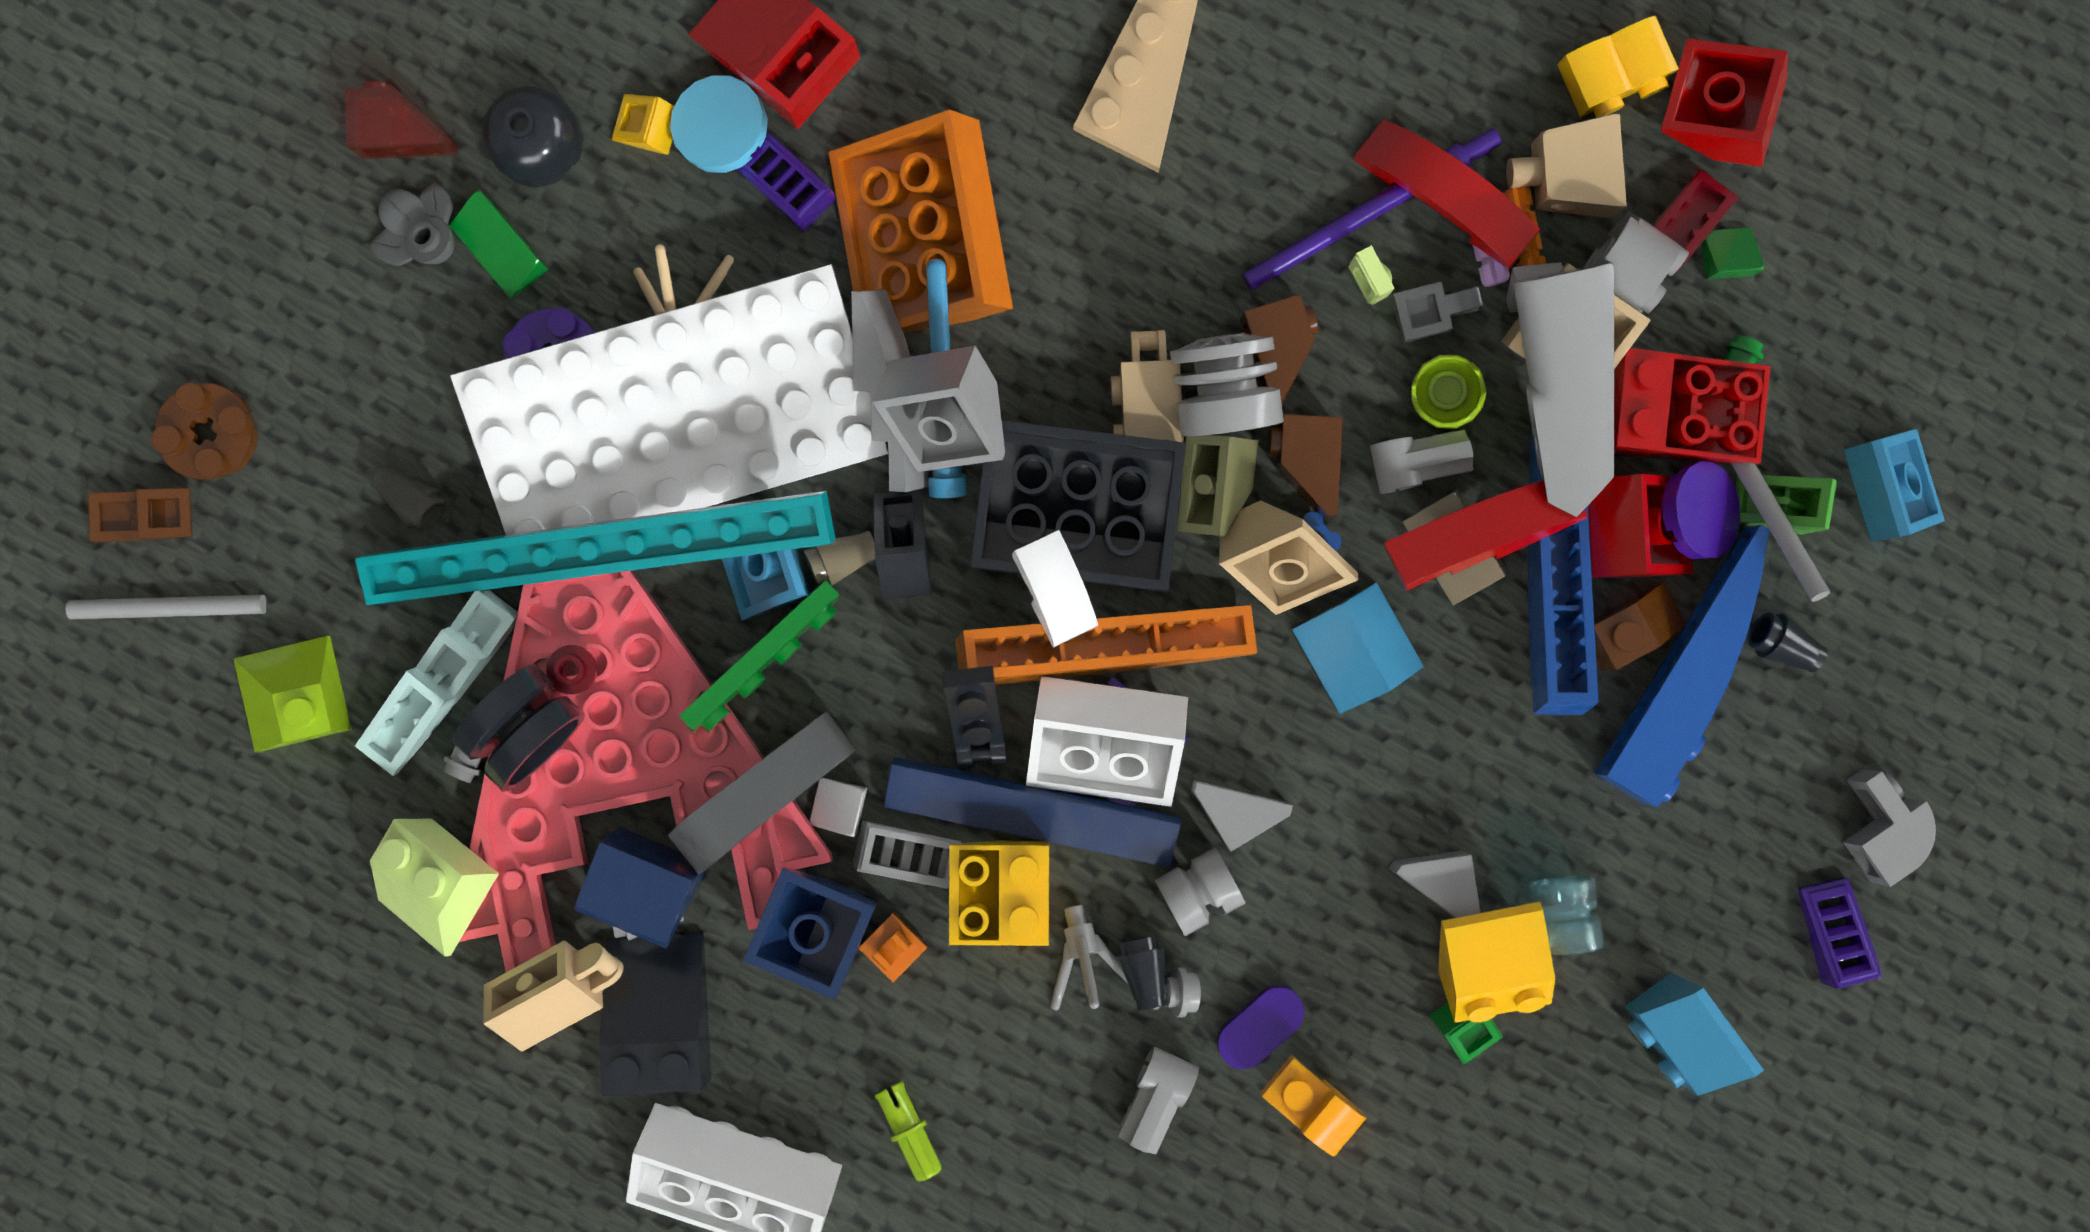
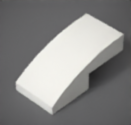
(1056, 588)

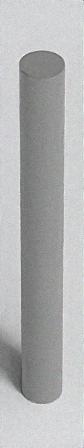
(1782, 531)
(166, 607)

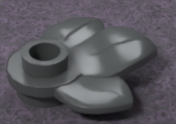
(410, 223)

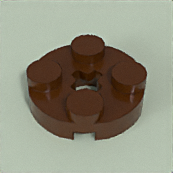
(177, 432)

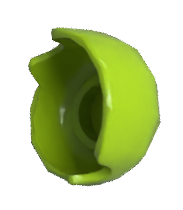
(1455, 385)

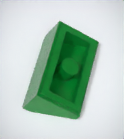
(497, 245)

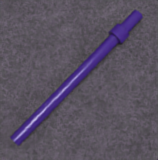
(1358, 216)

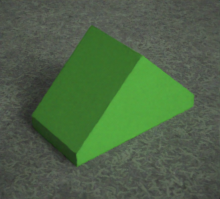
(1803, 500)

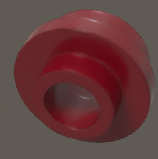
(586, 669)

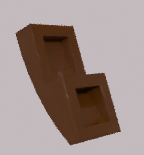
(140, 515)

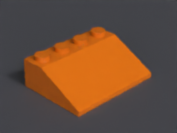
(921, 199)

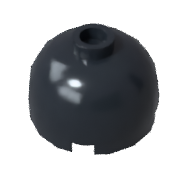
(532, 136)

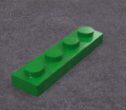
(746, 674)

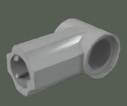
(1409, 462)
(1160, 1091)

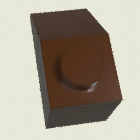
(1292, 334)
(1310, 458)
(1636, 627)

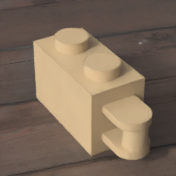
(1148, 391)
(548, 993)

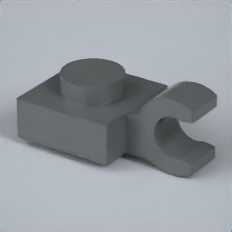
(1428, 310)

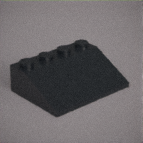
(1102, 492)

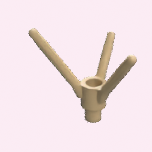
(666, 284)

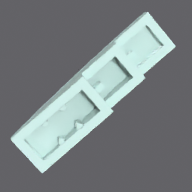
(437, 681)

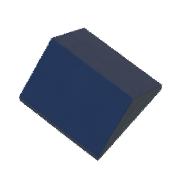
(638, 886)

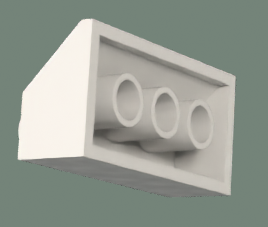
(727, 1177)

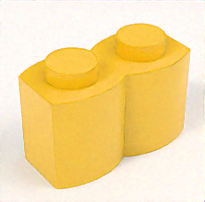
(1618, 67)

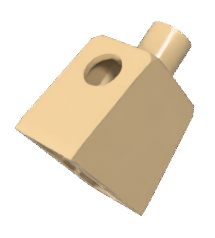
(1575, 169)

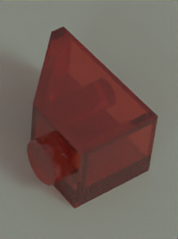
(390, 126)

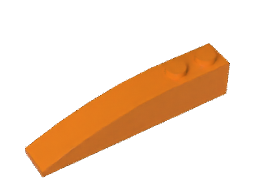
(1113, 646)

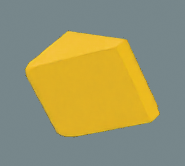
(644, 123)

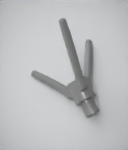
(1081, 944)

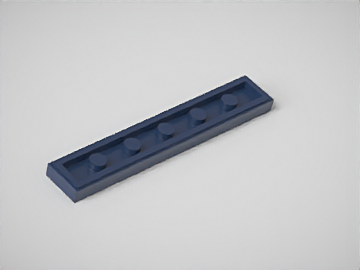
(1032, 812)

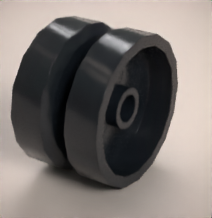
(518, 727)

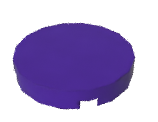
(1701, 510)

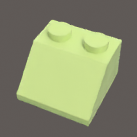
(430, 880)

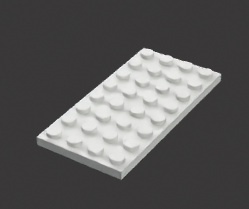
(673, 409)

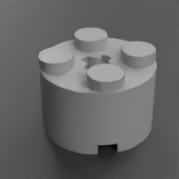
(1640, 261)

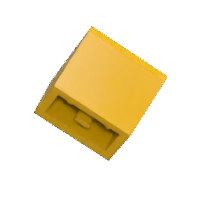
(999, 893)

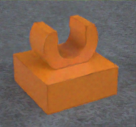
(893, 947)

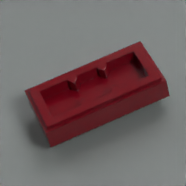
(1695, 211)

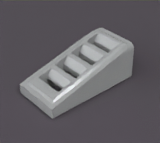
(865, 844)

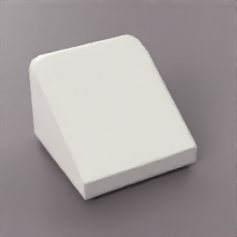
(838, 806)

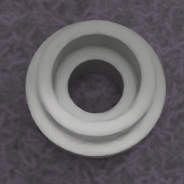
(1182, 992)

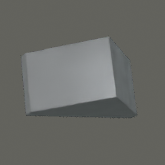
(1238, 814)
(1444, 879)

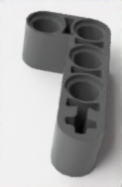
(761, 792)

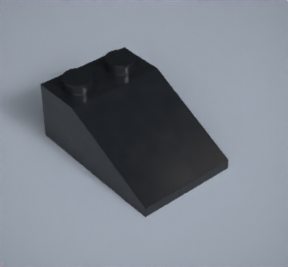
(656, 1018)

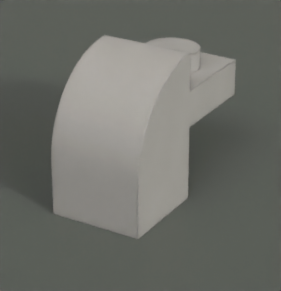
(1900, 831)

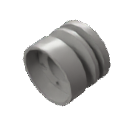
(1226, 385)

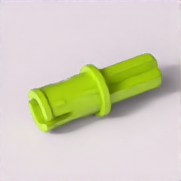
(909, 1132)

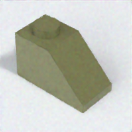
(1215, 482)

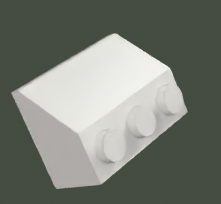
(1107, 741)

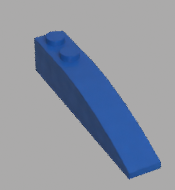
(1561, 618)
(1690, 682)

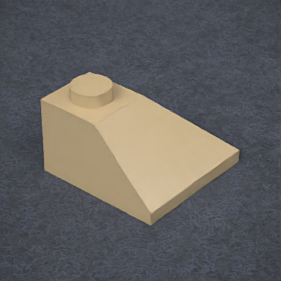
(1281, 558)

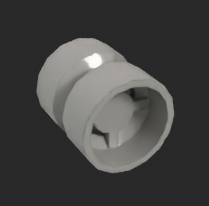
(1200, 891)

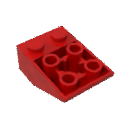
(780, 49)
(1689, 407)

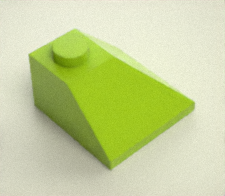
(292, 694)

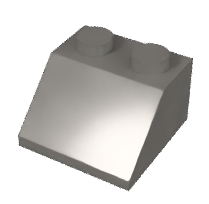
(942, 408)

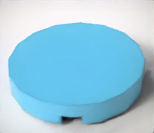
(718, 123)

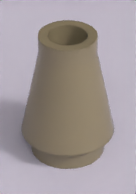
(839, 558)

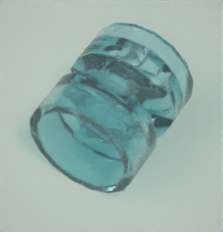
(1567, 913)

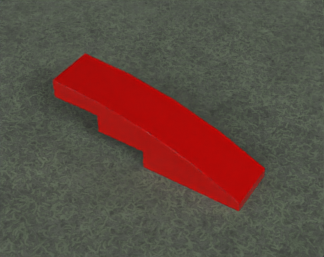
(1476, 534)

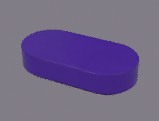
(1260, 1027)

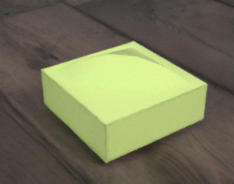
(1371, 275)

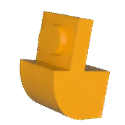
(1313, 1106)

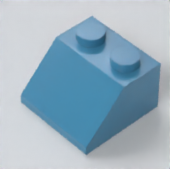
(1690, 1036)

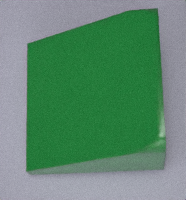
(1731, 254)
(1465, 1037)

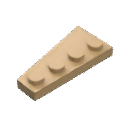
(1140, 82)

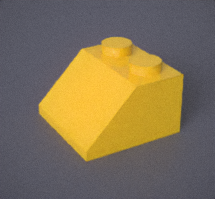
(1496, 963)

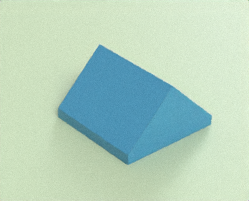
(1894, 486)
(766, 581)
(1358, 649)

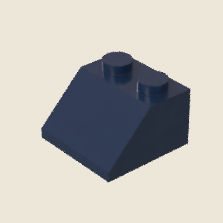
(810, 931)

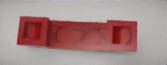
(1450, 189)

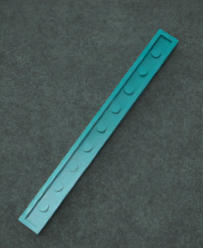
(597, 548)

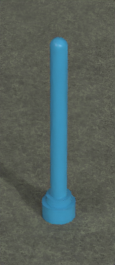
(946, 481)

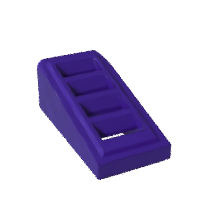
(811, 207)
(1861, 945)

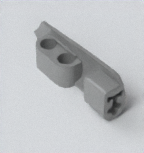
(1571, 380)

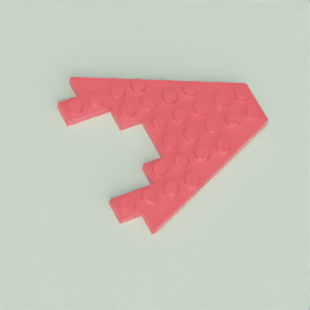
(619, 756)

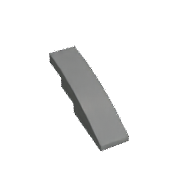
(876, 342)

